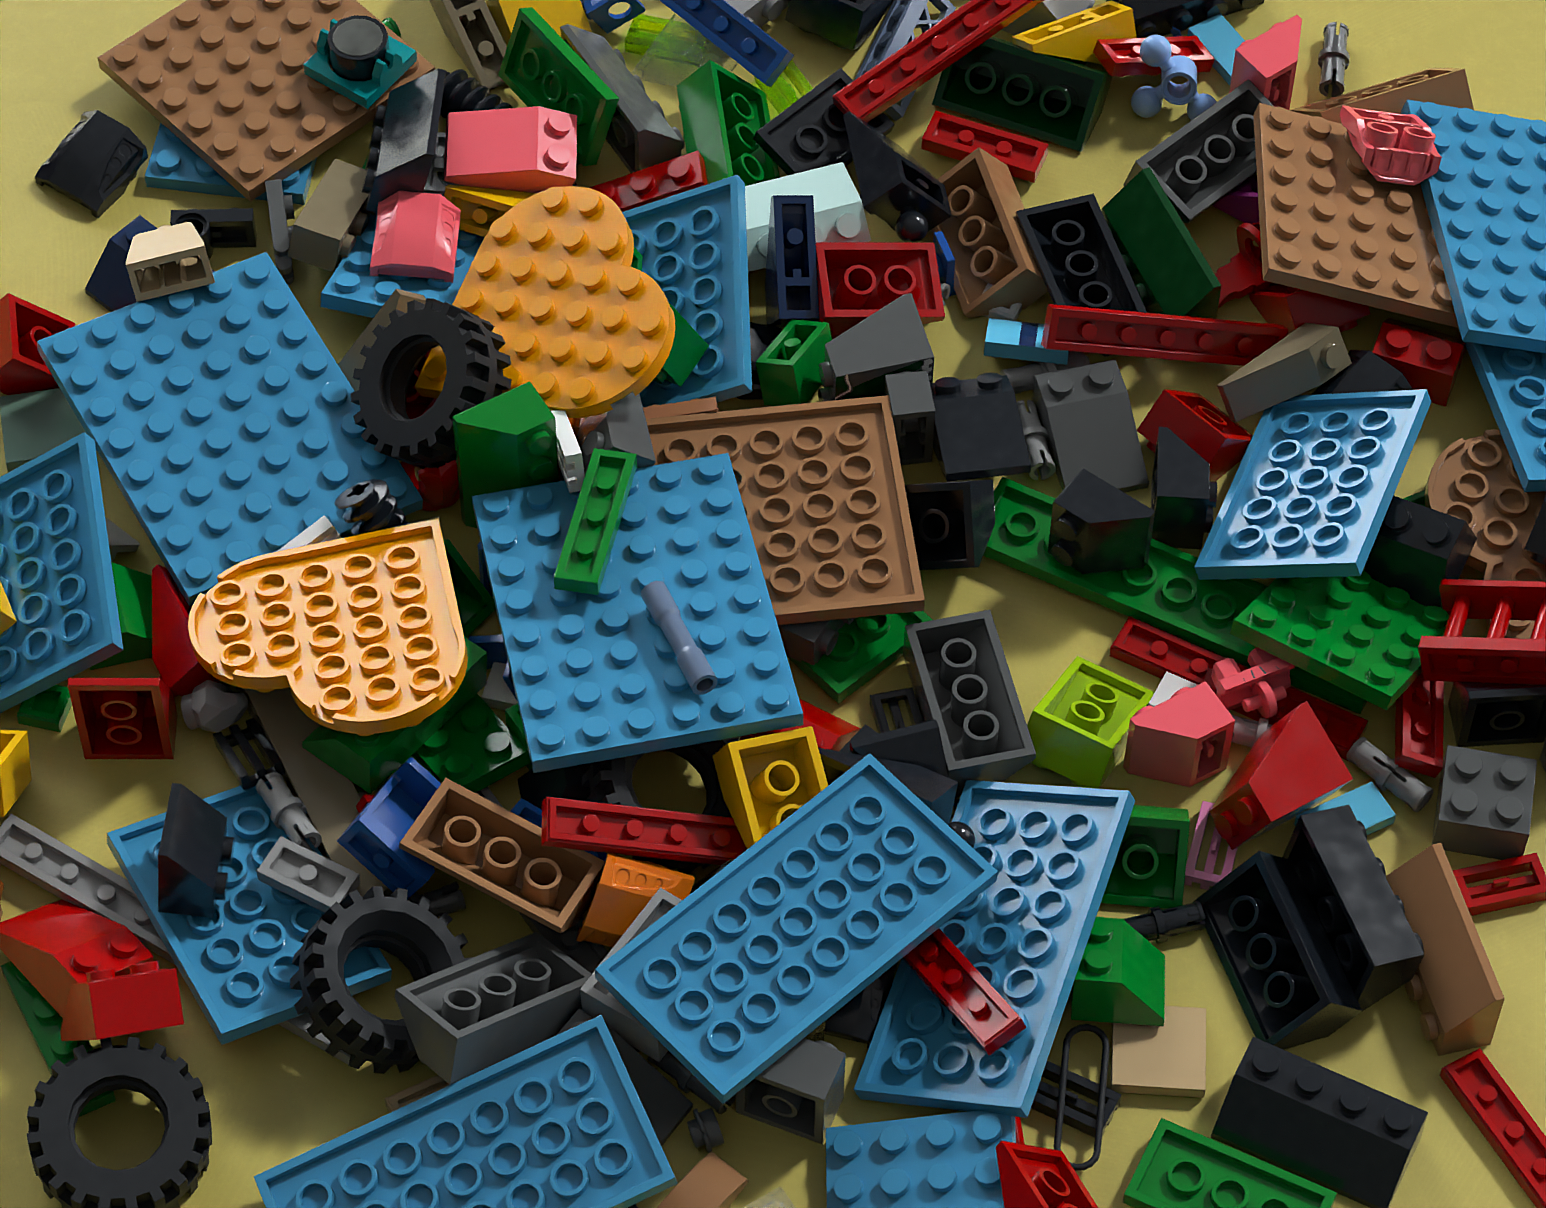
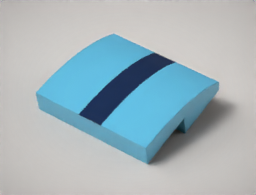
(1020, 341)

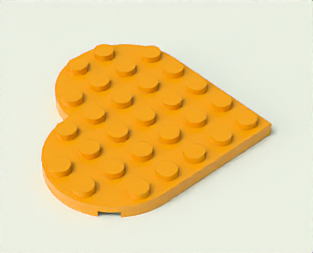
(566, 303)
(348, 623)

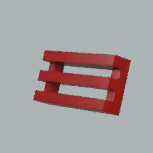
(1503, 892)

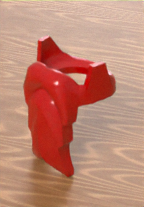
(1245, 268)
(437, 485)

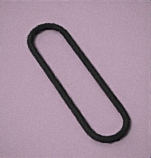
(1101, 1096)

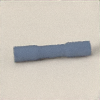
(689, 656)

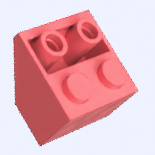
(1270, 62)
(1180, 738)

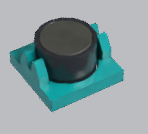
(361, 58)

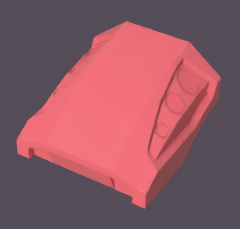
(1392, 144)
(416, 236)

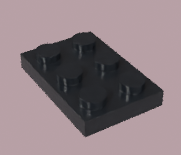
(813, 130)

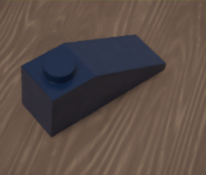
(791, 261)

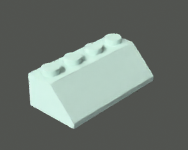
(837, 208)

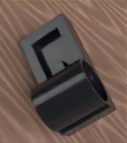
(220, 226)

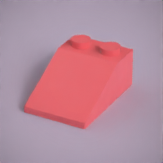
(511, 149)

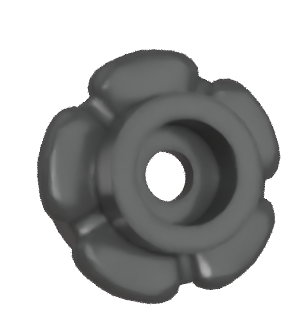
(705, 1130)

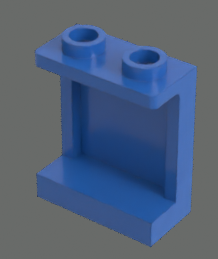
(384, 822)

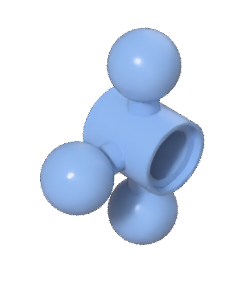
(1148, 101)

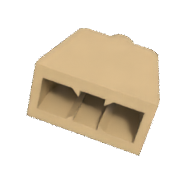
(168, 261)

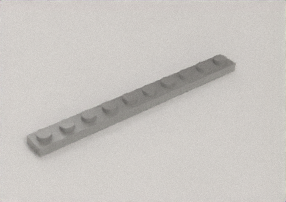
(99, 890)

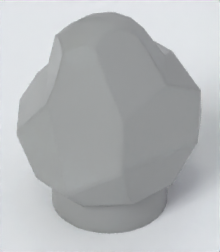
(213, 706)

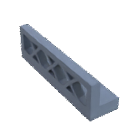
(897, 32)

